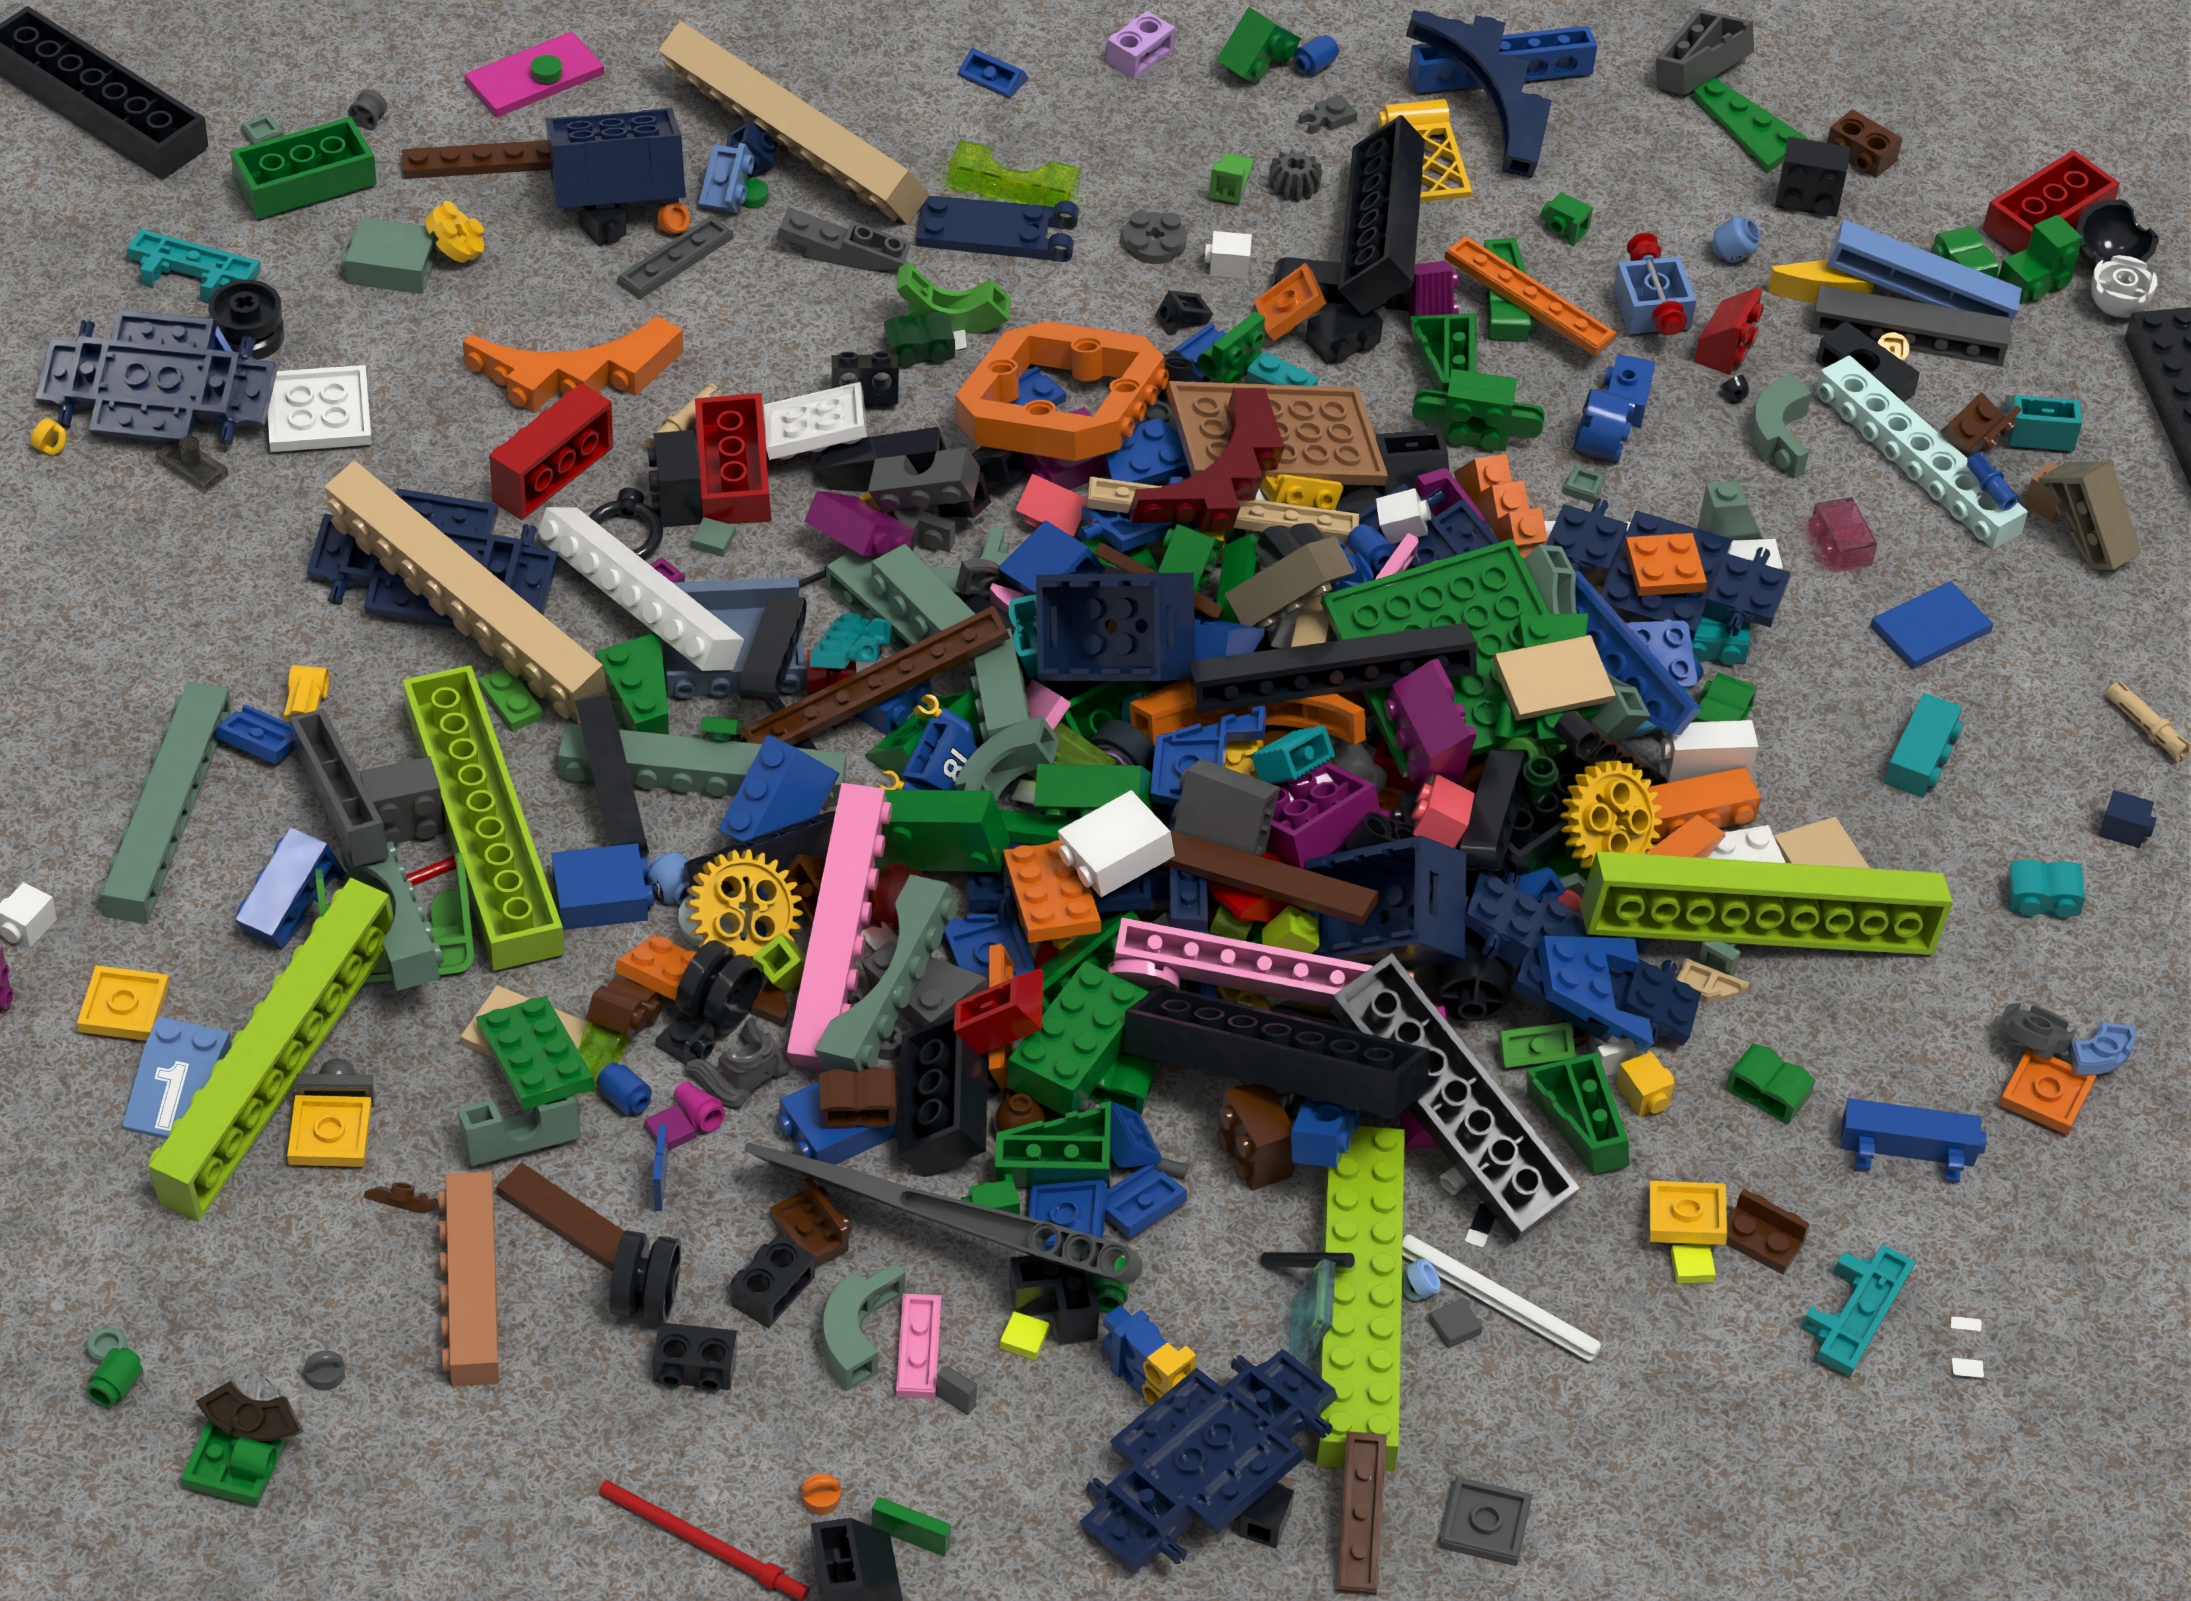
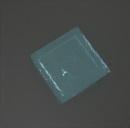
(1312, 1311)

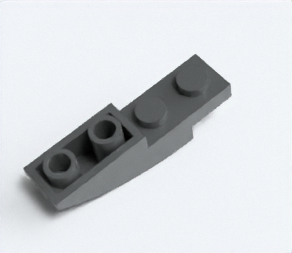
(851, 247)

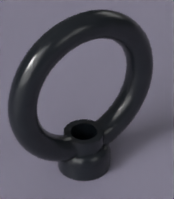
(629, 505)

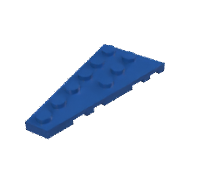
(1633, 663)

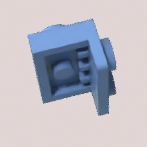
(726, 178)

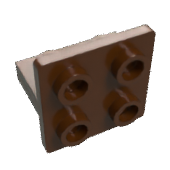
(1978, 426)

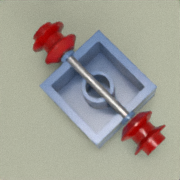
(1653, 290)

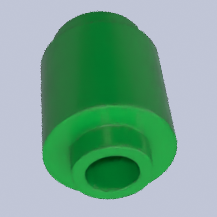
(1110, 1293)
(114, 1377)

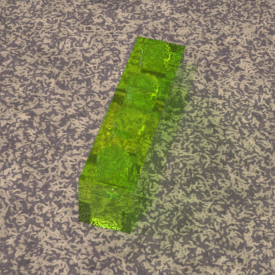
(977, 171)

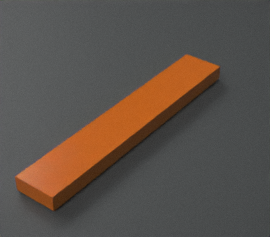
(1530, 296)

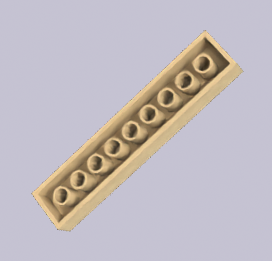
(794, 124)
(463, 590)

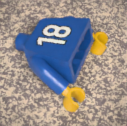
(939, 753)

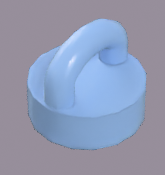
(1423, 1280)

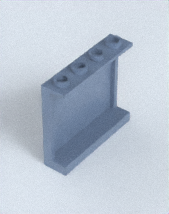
(740, 607)

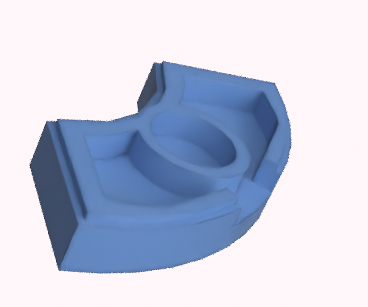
(2103, 1052)

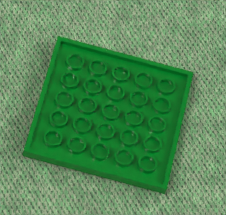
(1476, 587)

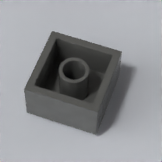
(406, 799)

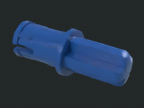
(1992, 481)

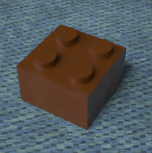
(1256, 1135)

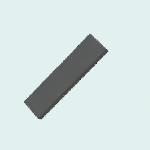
(675, 257)

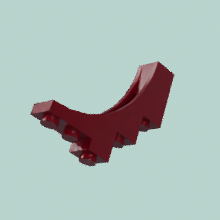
(1236, 476)

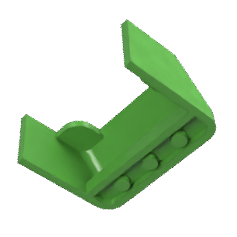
(449, 926)

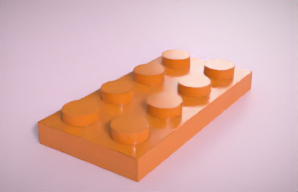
(1049, 894)

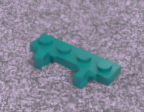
(214, 267)
(851, 640)
(1875, 1290)

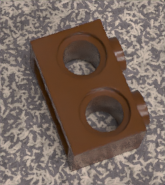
(1870, 144)

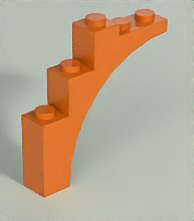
(537, 376)
(1503, 502)
(1174, 709)

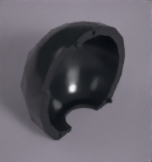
(2111, 231)

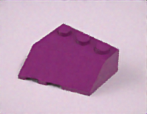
(1430, 725)
(1318, 813)

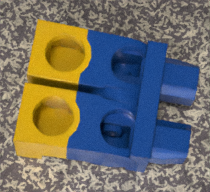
(1143, 1355)

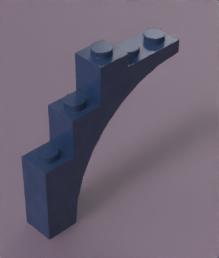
(1501, 76)

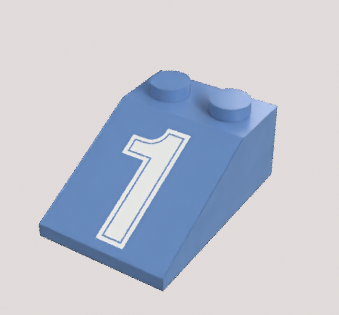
(171, 1070)

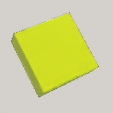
(1693, 1263)
(1024, 1335)

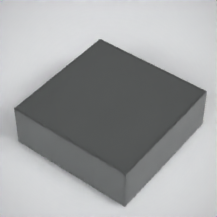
(1455, 1323)
(956, 1389)

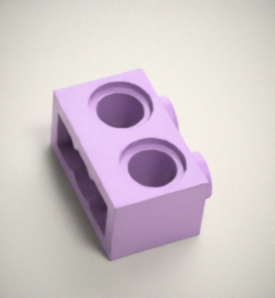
(1140, 44)

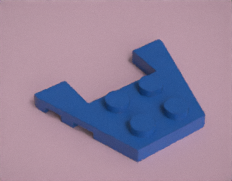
(1148, 456)
(1188, 745)
(971, 939)
(1579, 980)

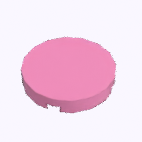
(1143, 973)

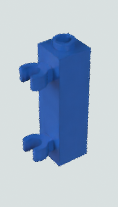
(1913, 1134)

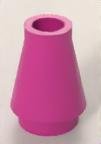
(701, 1108)

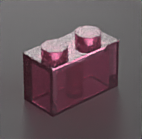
(1842, 534)

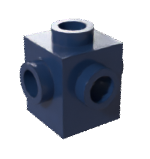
(759, 143)

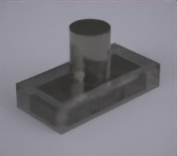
(192, 464)

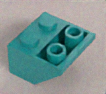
(2044, 422)

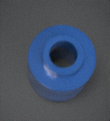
(1315, 55)
(1371, 546)
(624, 1089)

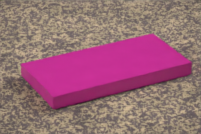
(509, 82)

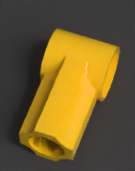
(306, 689)

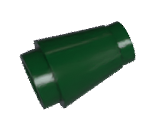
(1539, 778)

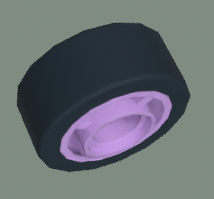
(1125, 744)

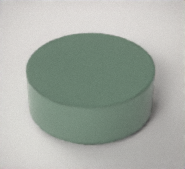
(103, 1341)

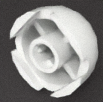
(2122, 286)

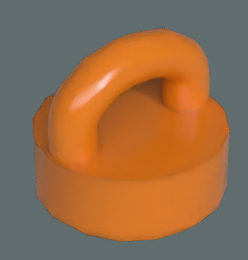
(673, 218)
(821, 1494)

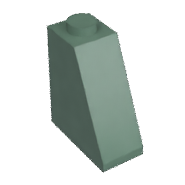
(1728, 512)

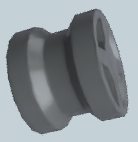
(367, 109)

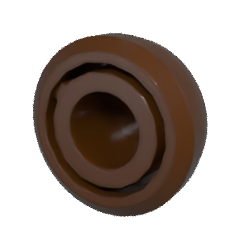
(1017, 1112)

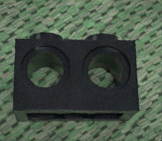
(865, 369)
(777, 1283)
(696, 1350)

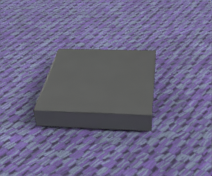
(1486, 1521)

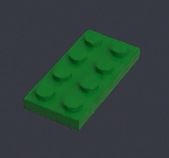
(535, 1052)

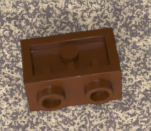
(1765, 1231)

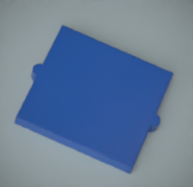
(660, 1167)

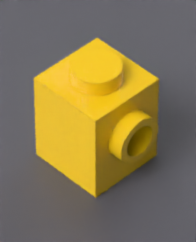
(1645, 1084)

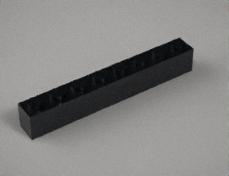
(1328, 667)

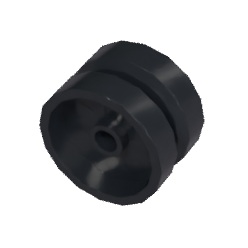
(251, 311)
(719, 986)
(645, 1276)

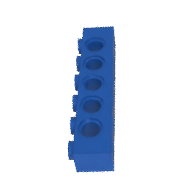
(1549, 55)
(1323, 1132)

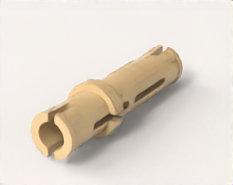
(686, 416)
(2159, 730)

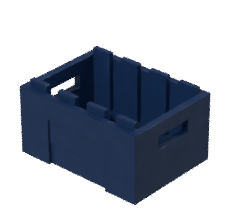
(615, 159)
(1087, 648)
(1409, 877)

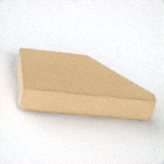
(1711, 982)

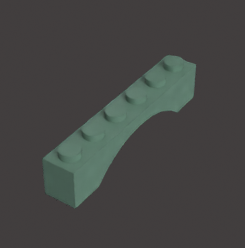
(1556, 585)
(410, 943)
(858, 1034)

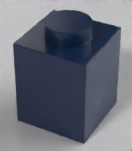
(2128, 819)

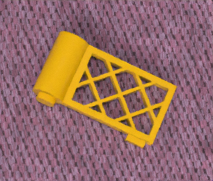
(1429, 119)

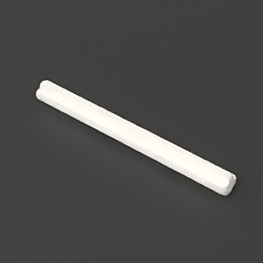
(1503, 1299)

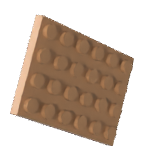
(1320, 426)

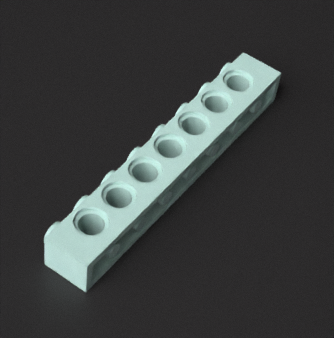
(1917, 450)

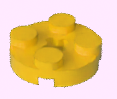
(457, 234)

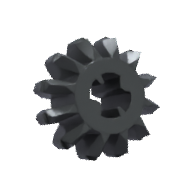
(1295, 175)

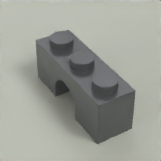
(949, 480)

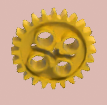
(1610, 812)
(712, 904)

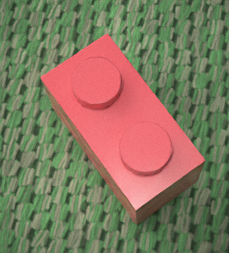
(1053, 503)
(1442, 811)

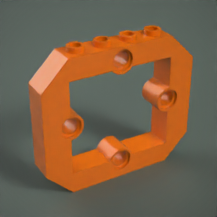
(1037, 427)

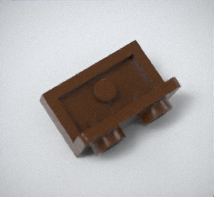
(813, 1222)

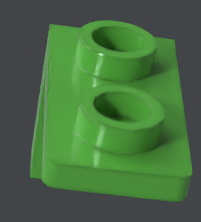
(1230, 177)

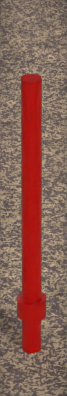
(768, 1574)

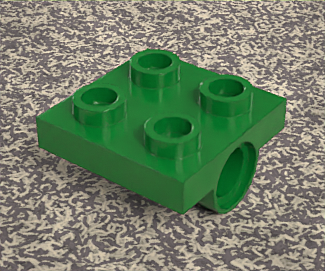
(1233, 353)
(231, 1466)

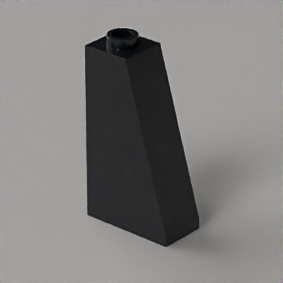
(851, 465)

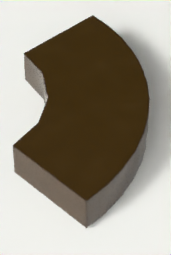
(248, 1417)

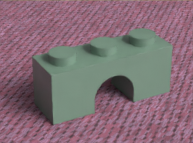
(491, 1137)

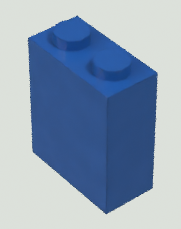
(1047, 552)
(601, 886)
(801, 1121)

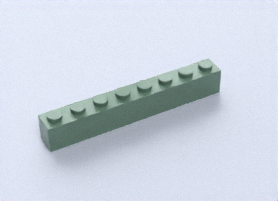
(682, 762)
(165, 804)

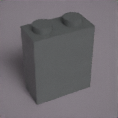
(1225, 807)

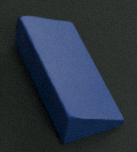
(992, 73)
(1131, 1139)

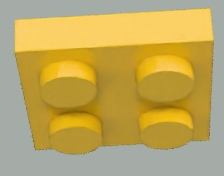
(123, 1002)
(329, 1131)
(1688, 1212)

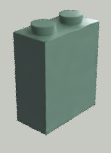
(390, 255)

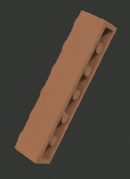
(471, 1279)

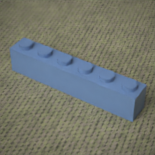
(1919, 273)

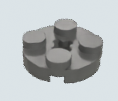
(1167, 227)
(2037, 1029)

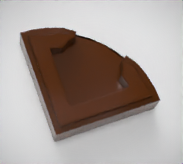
(771, 1005)

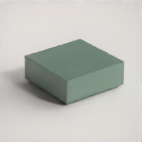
(261, 129)
(1584, 484)
(713, 537)

